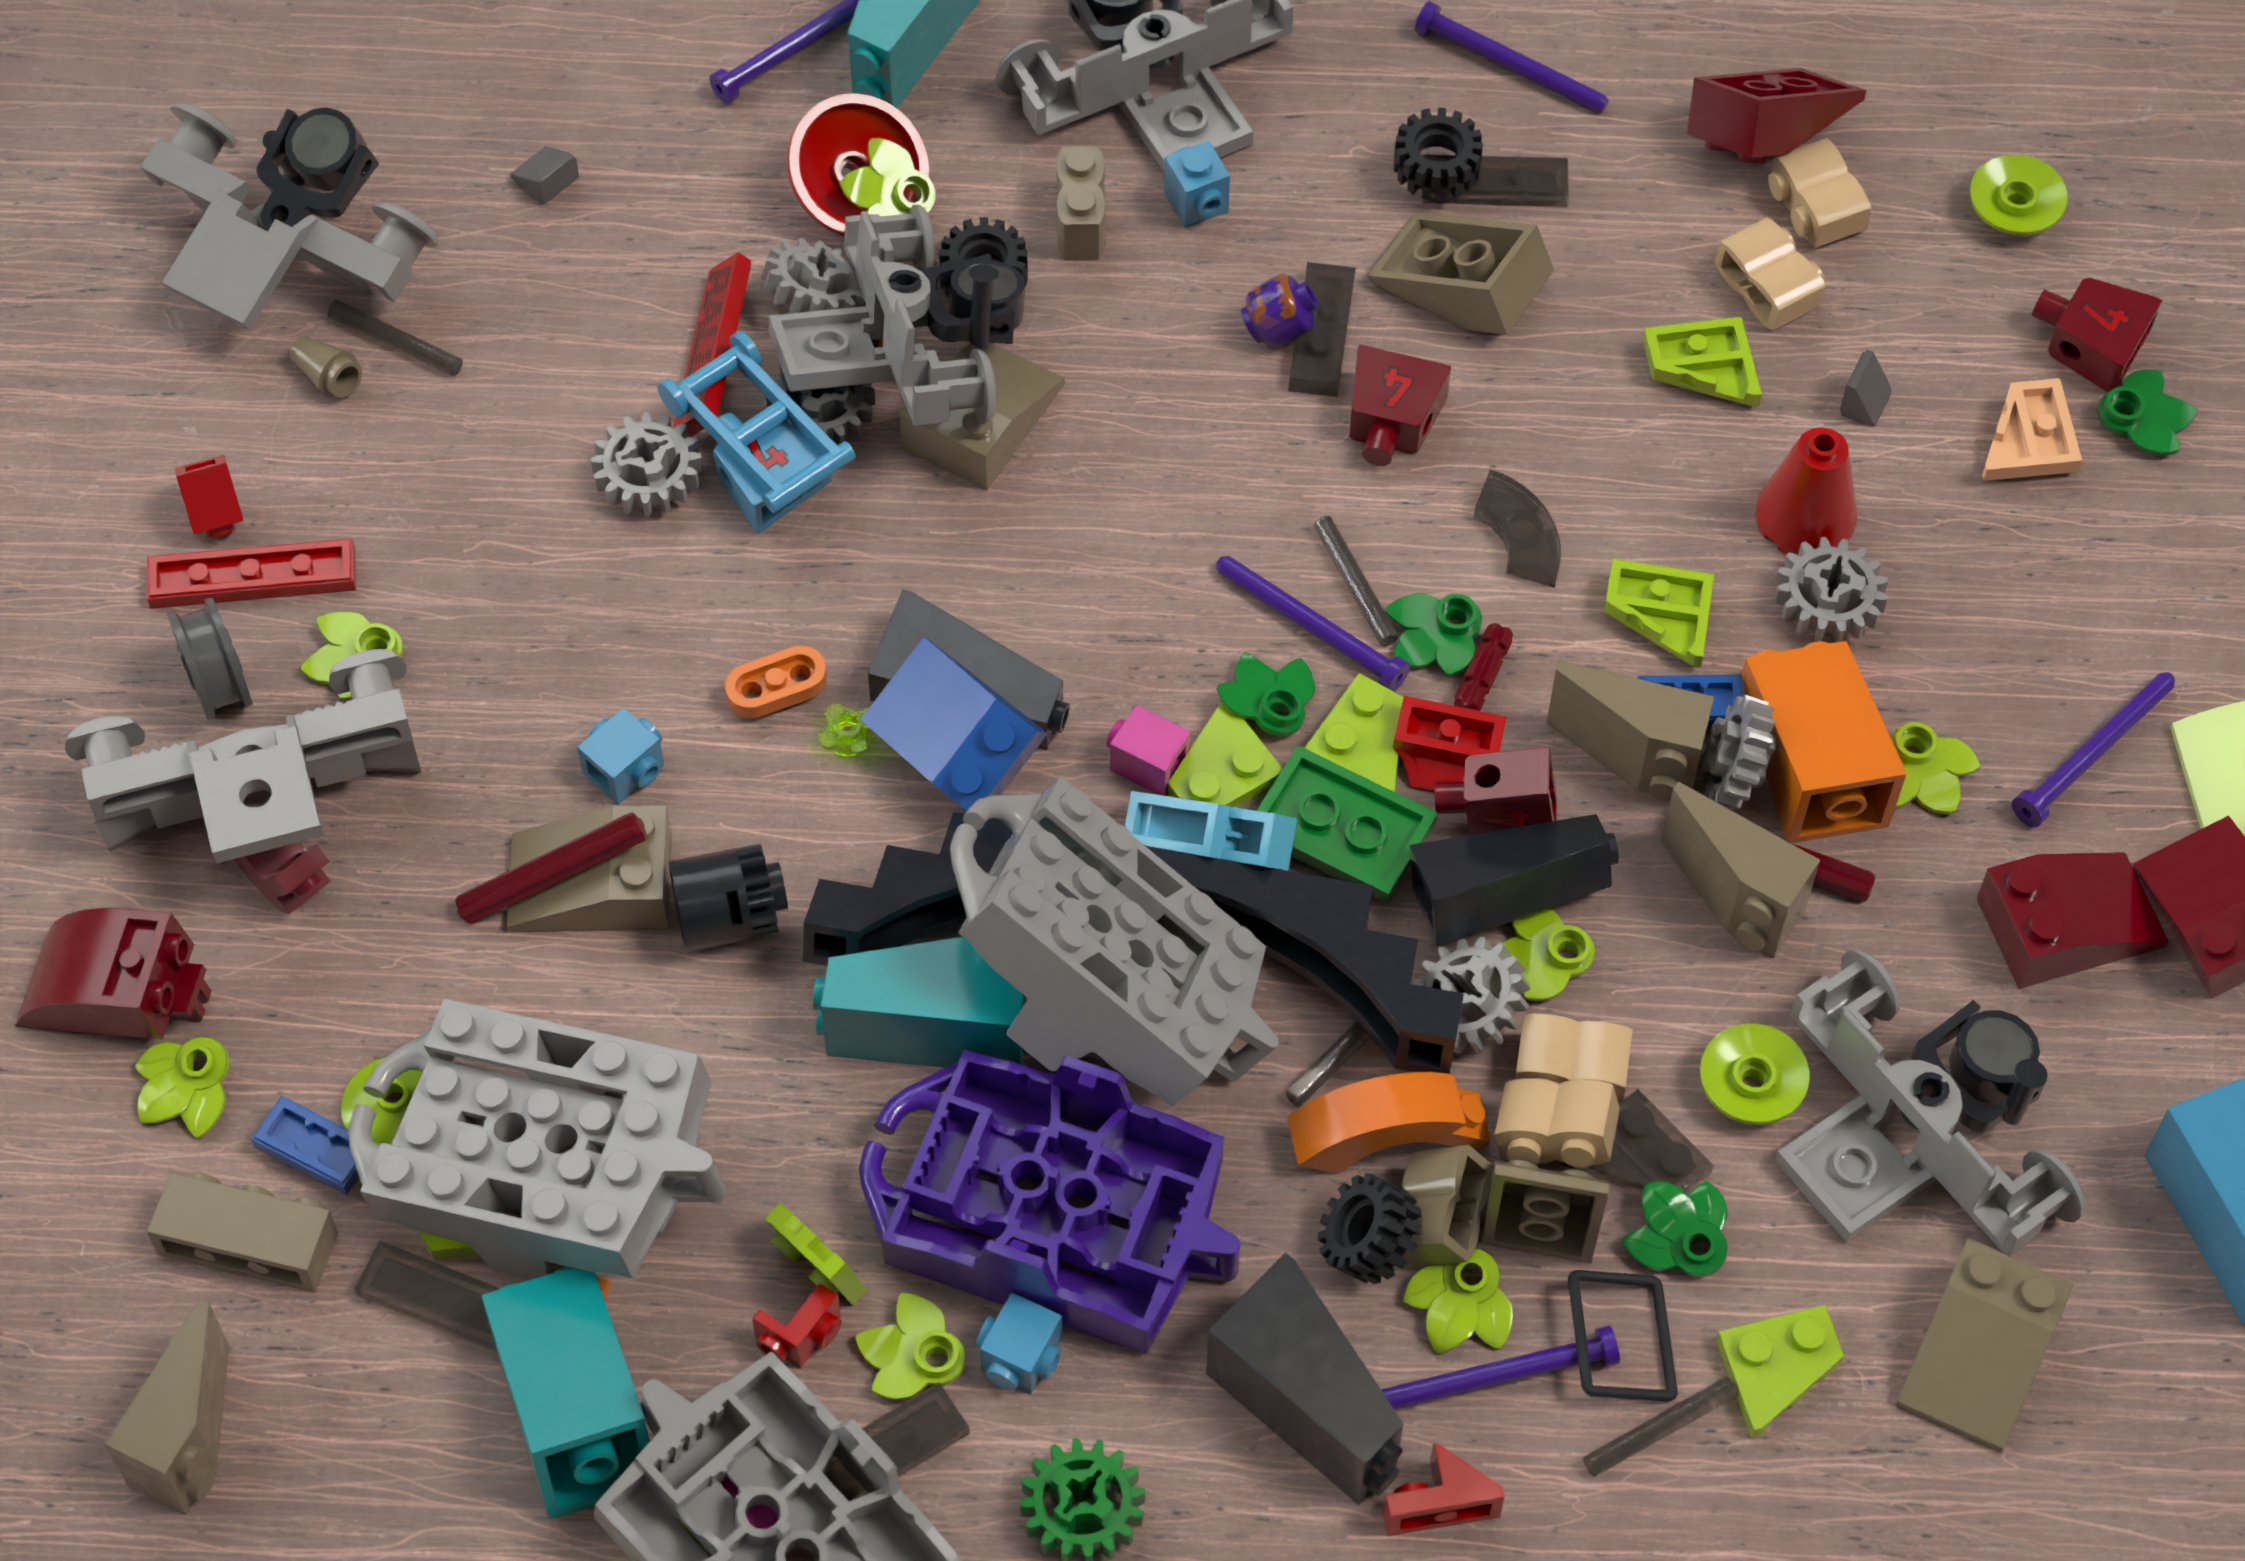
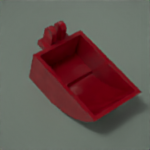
(115, 975)

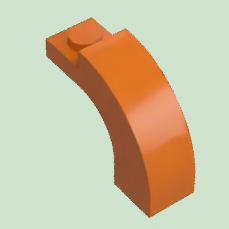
(1385, 1113)

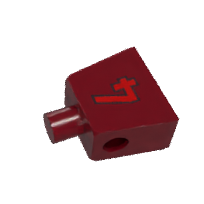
(2098, 329)
(1395, 402)
(1502, 790)

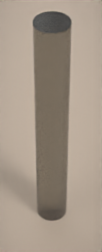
(395, 337)
(1356, 581)
(1327, 1065)
(1660, 1426)

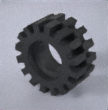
(1438, 132)
(984, 240)
(1372, 1252)

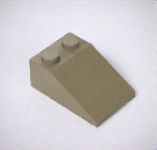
(1466, 269)
(981, 450)
(1631, 725)
(1739, 869)
(615, 894)
(1544, 1210)
(1984, 1345)
(174, 1423)

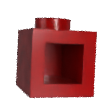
(209, 496)

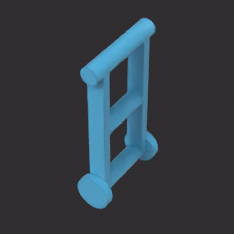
(745, 355)

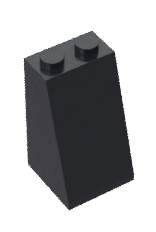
(1306, 1382)

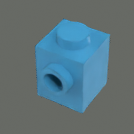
(1196, 183)
(621, 755)
(1020, 1344)

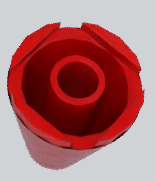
(1810, 494)

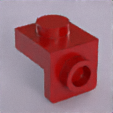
(811, 1327)

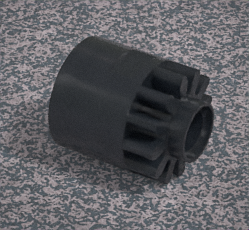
(727, 896)

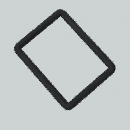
(1581, 1340)

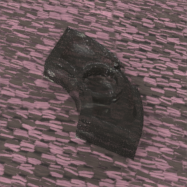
(1523, 526)

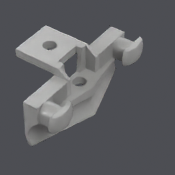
(213, 779)

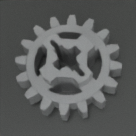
(810, 278)
(646, 464)
(1856, 597)
(1738, 752)
(1477, 974)

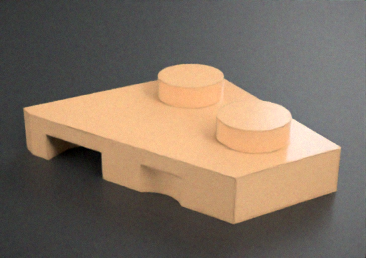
(2033, 433)

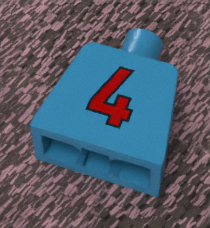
(782, 453)

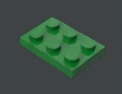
(1348, 822)

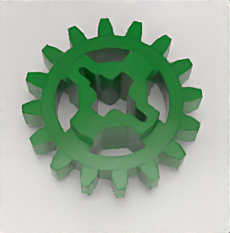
(1081, 1476)

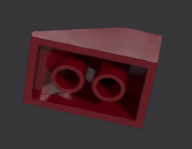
(1766, 110)
(2202, 900)
(2067, 914)

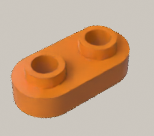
(773, 680)

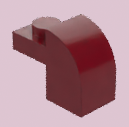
(286, 874)

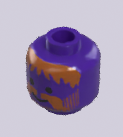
(1279, 310)

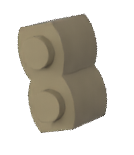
(1080, 202)
(1451, 1193)

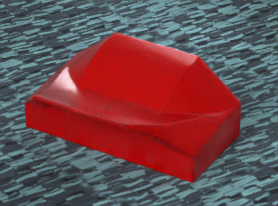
(1439, 738)

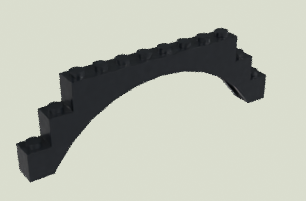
(1300, 918)

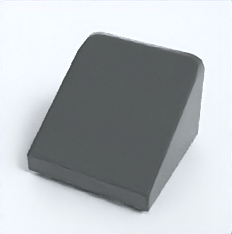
(546, 173)
(1866, 391)

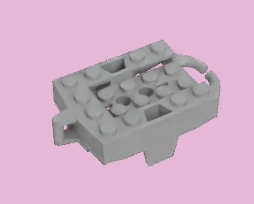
(1121, 965)
(574, 1205)
(775, 1449)

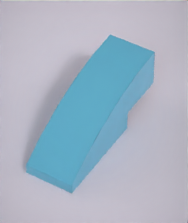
(1211, 830)

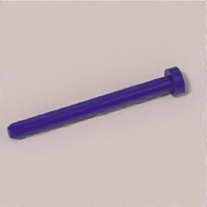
(1431, 20)
(727, 84)
(1390, 672)
(2032, 806)
(1602, 1347)

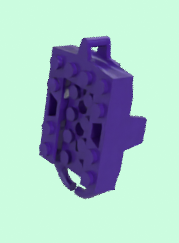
(1009, 1126)

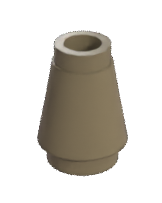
(328, 367)

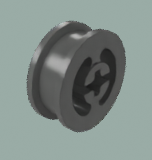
(209, 658)

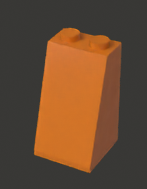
(1832, 750)

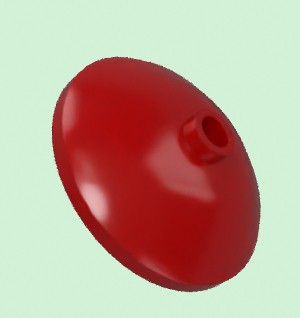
(837, 137)

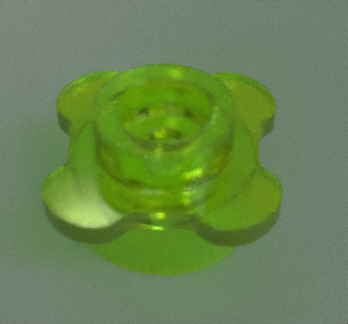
(845, 742)

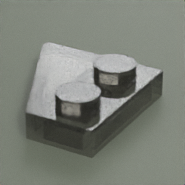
(1651, 1150)

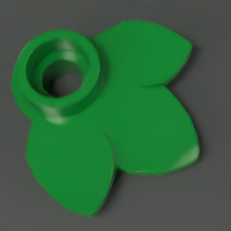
(2151, 415)
(1429, 634)
(1262, 692)
(1676, 1221)

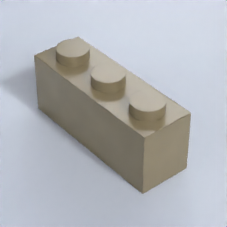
(243, 1230)

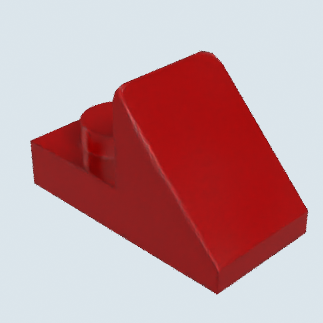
(1457, 1498)

